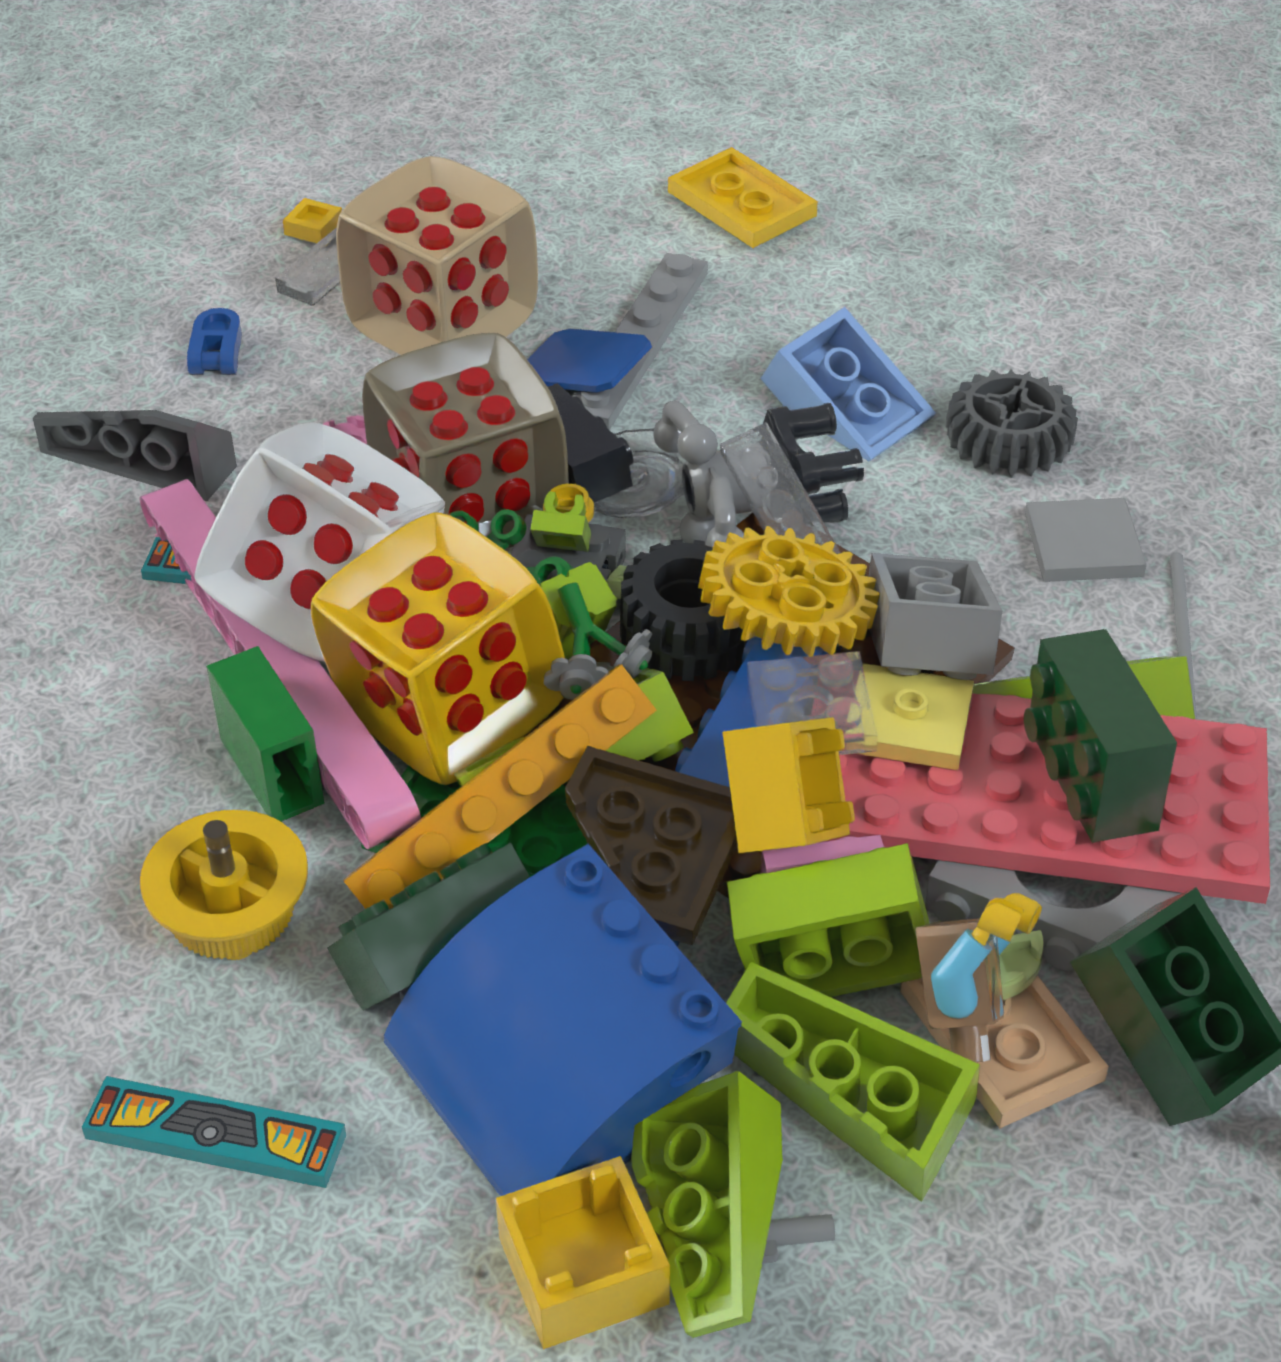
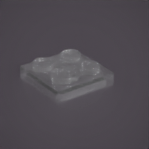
(812, 690)

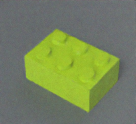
(833, 921)

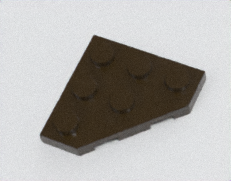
(656, 833)

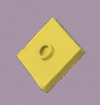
(918, 716)

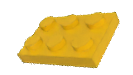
(742, 197)

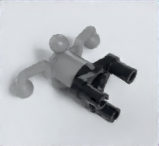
(714, 493)

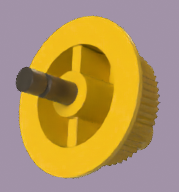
(225, 882)

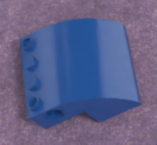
(558, 1026)

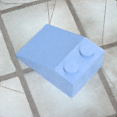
(848, 369)

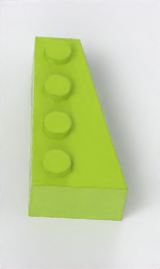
(856, 1075)

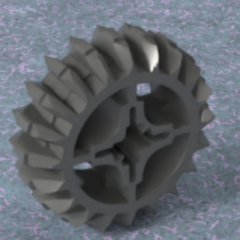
(1011, 422)

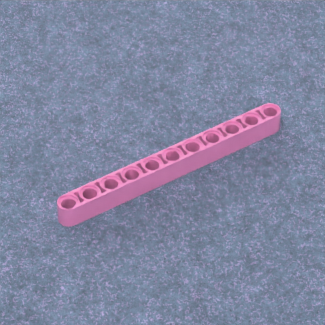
(349, 759)

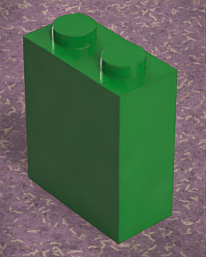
(266, 734)

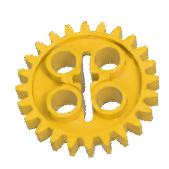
(788, 591)

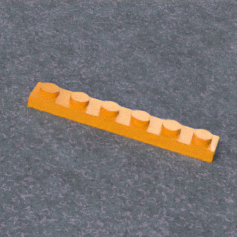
(504, 788)

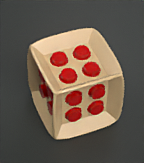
(436, 256)

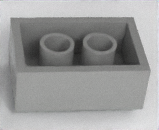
(934, 616)

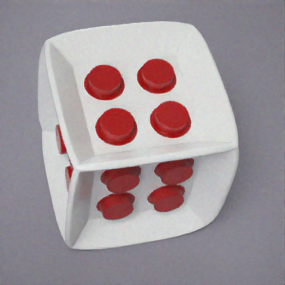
(298, 518)

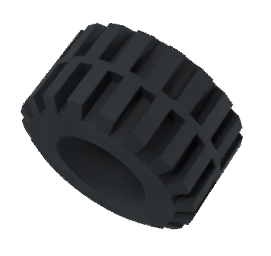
(665, 598)

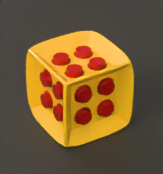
(439, 644)

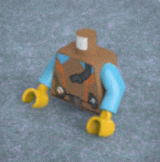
(964, 970)

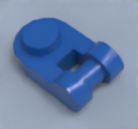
(215, 331)

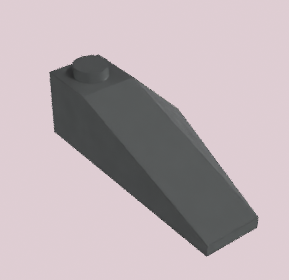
(140, 446)

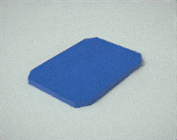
(588, 358)

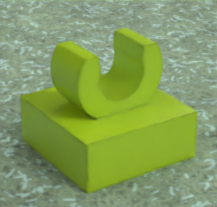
(561, 529)

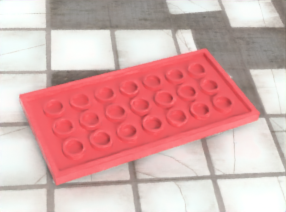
(1015, 817)

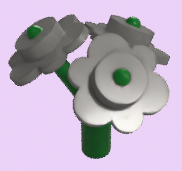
(581, 670)

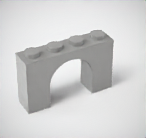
(964, 890)

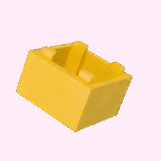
(787, 784)
(583, 1252)

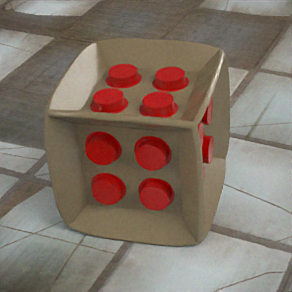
(469, 425)

